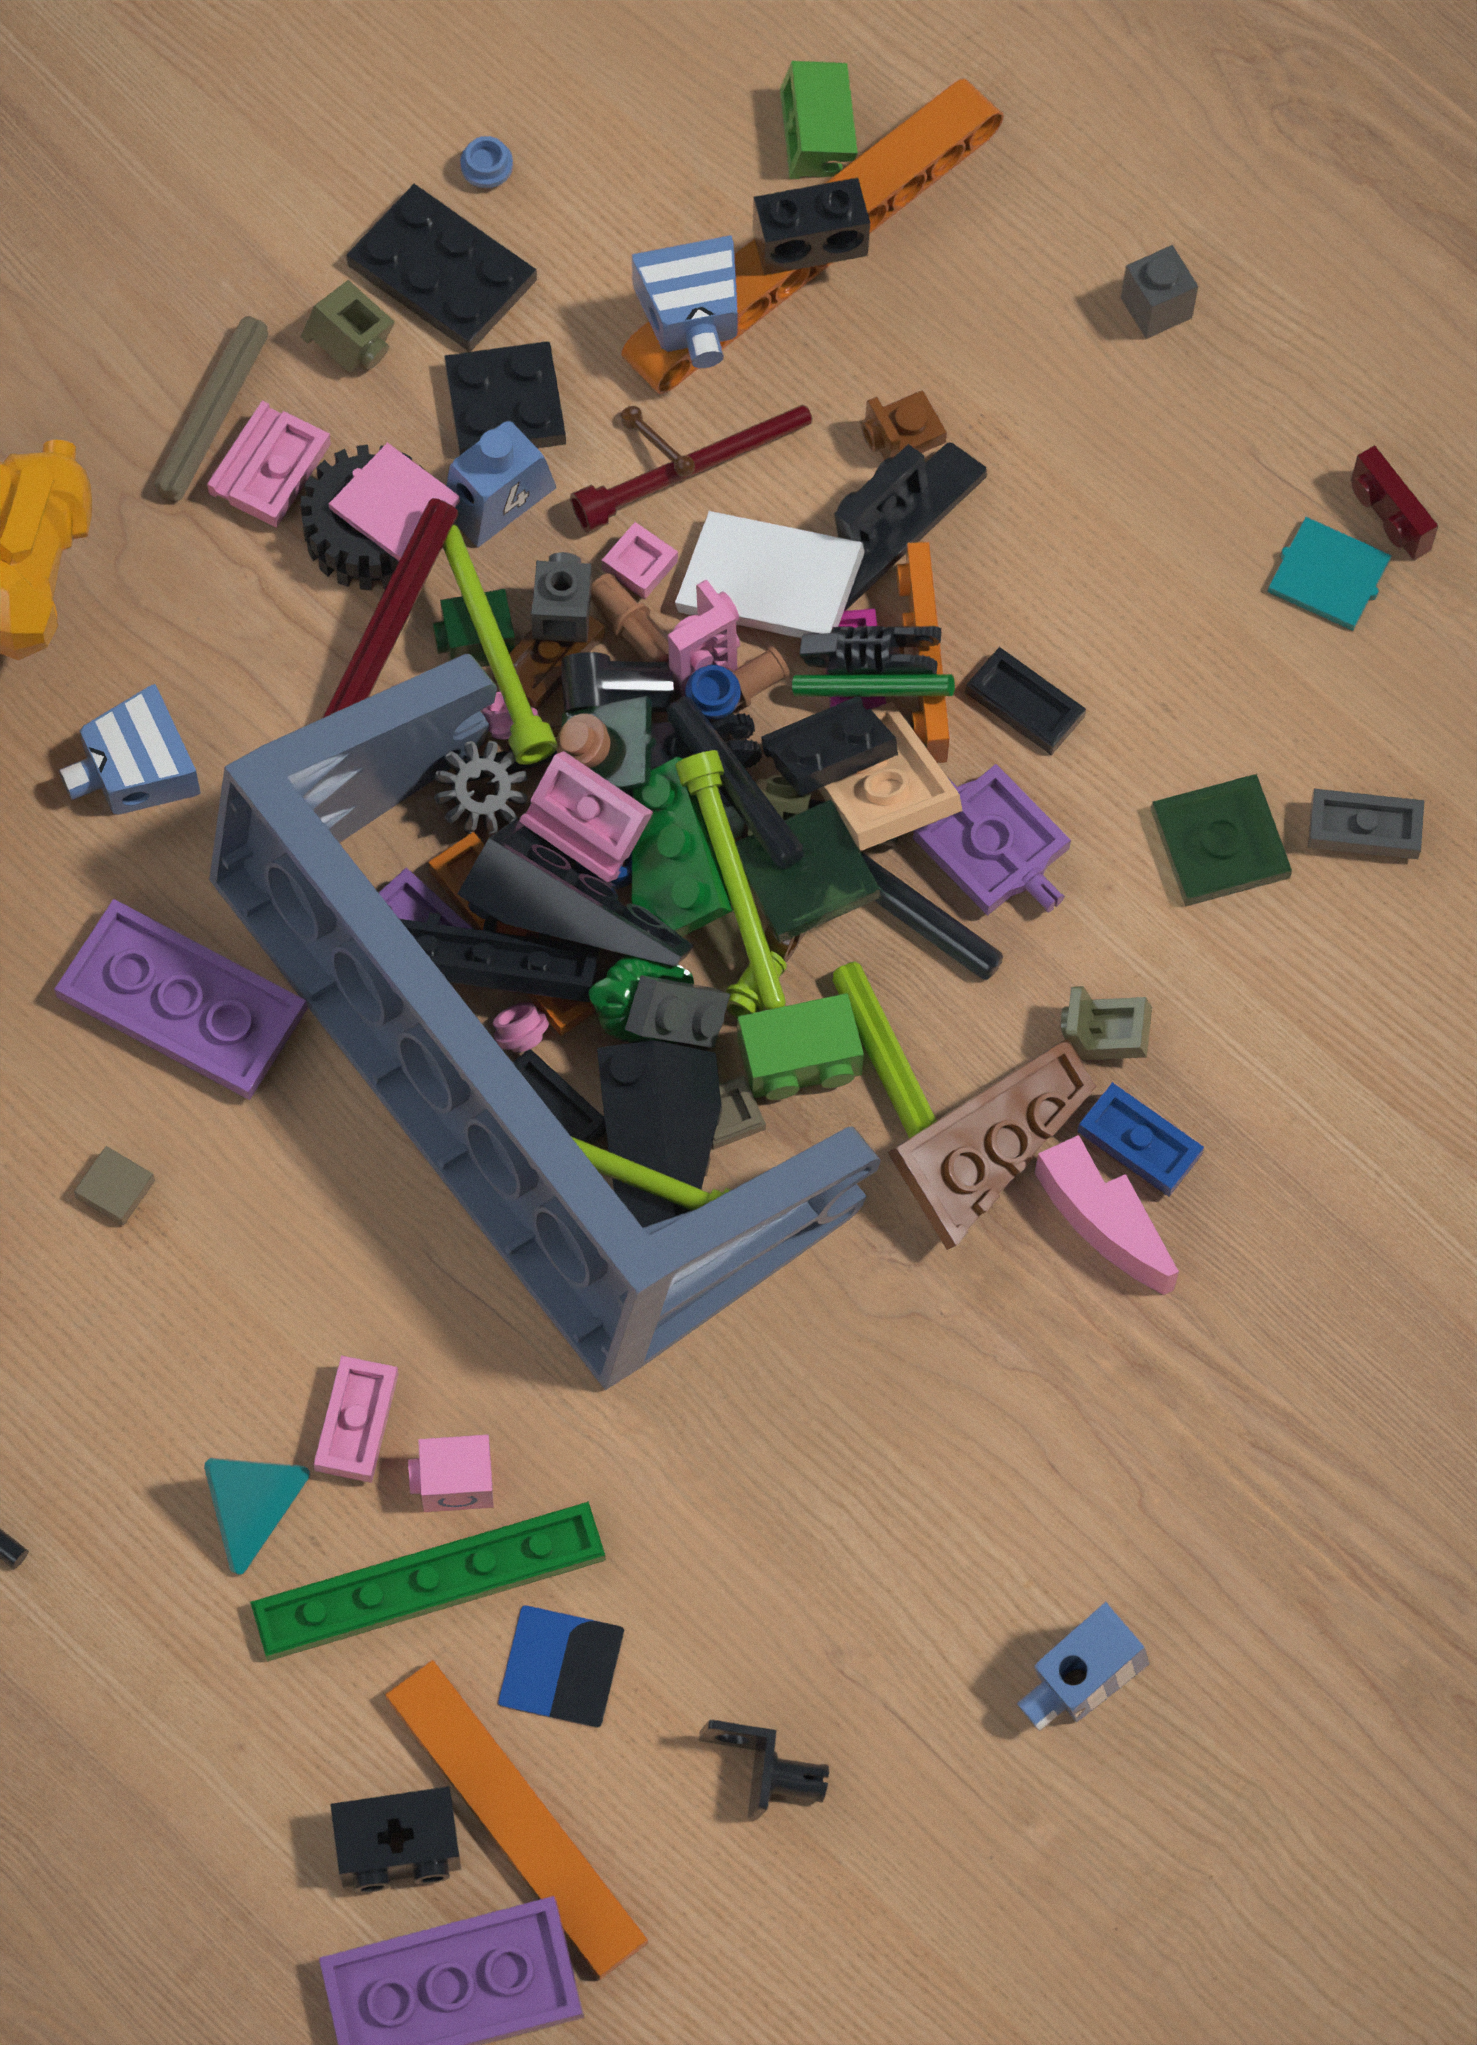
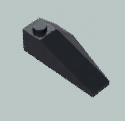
(661, 1115)

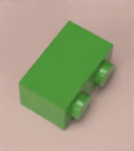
(800, 1047)

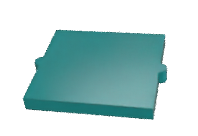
(1329, 573)

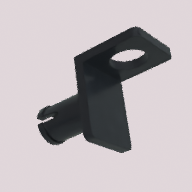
(769, 1771)

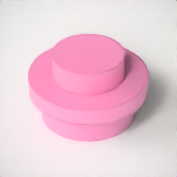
(520, 1027)

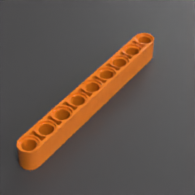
(889, 178)

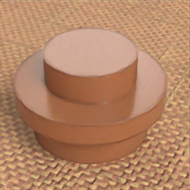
(584, 739)

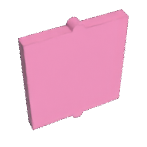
(389, 499)

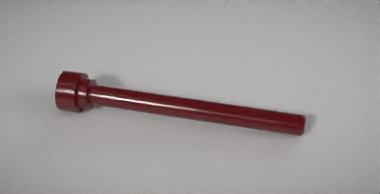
(597, 505)

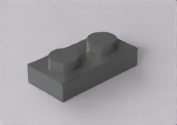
(1366, 824)
(677, 1011)

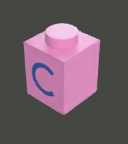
(452, 1473)

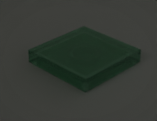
(1221, 840)
(819, 887)

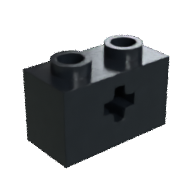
(364, 1832)

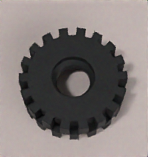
(331, 537)

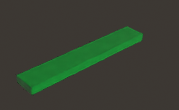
(428, 1581)

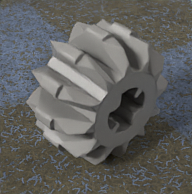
(489, 803)

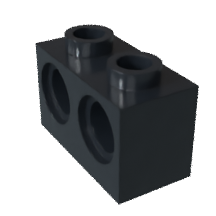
(811, 226)

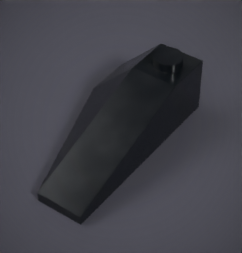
(540, 890)

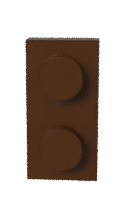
(540, 662)

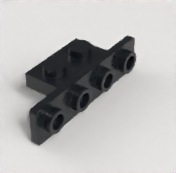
(902, 506)

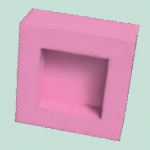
(640, 560)

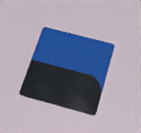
(561, 1666)

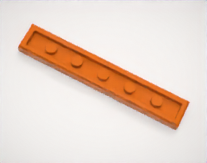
(516, 1818)

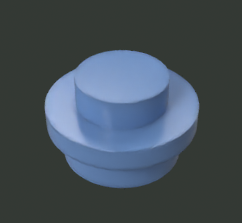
(486, 162)

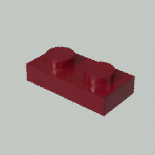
(1402, 514)

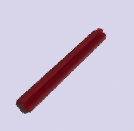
(394, 605)

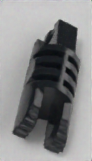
(871, 650)

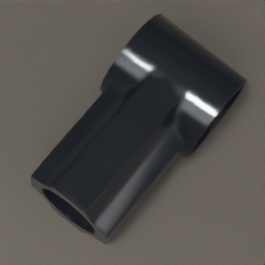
(594, 680)

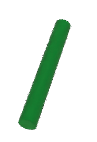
(873, 685)

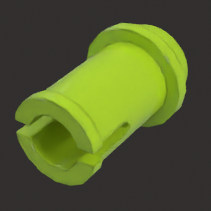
(745, 994)

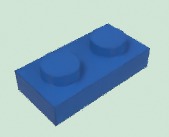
(1140, 1139)

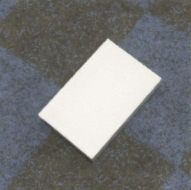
(773, 574)

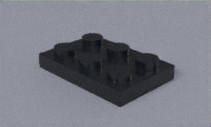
(441, 267)

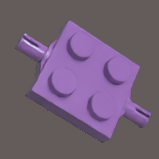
(996, 843)

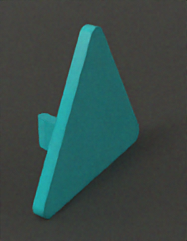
(250, 1503)

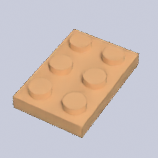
(896, 792)

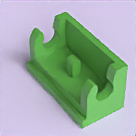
(817, 118)

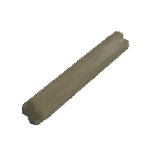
(211, 409)

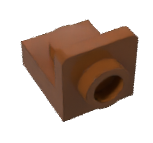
(902, 423)

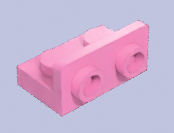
(704, 637)

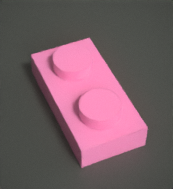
(356, 1419)

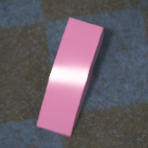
(1106, 1214)

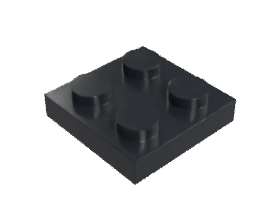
(502, 387)

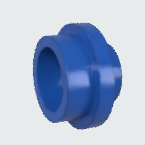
(714, 691)

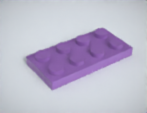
(181, 999)
(456, 1981)

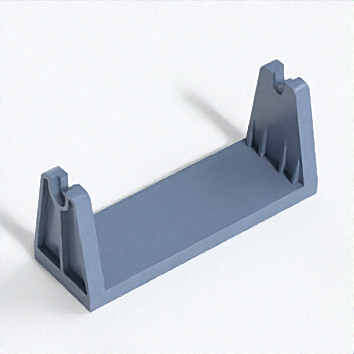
(502, 1153)

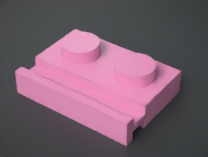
(269, 464)
(586, 816)

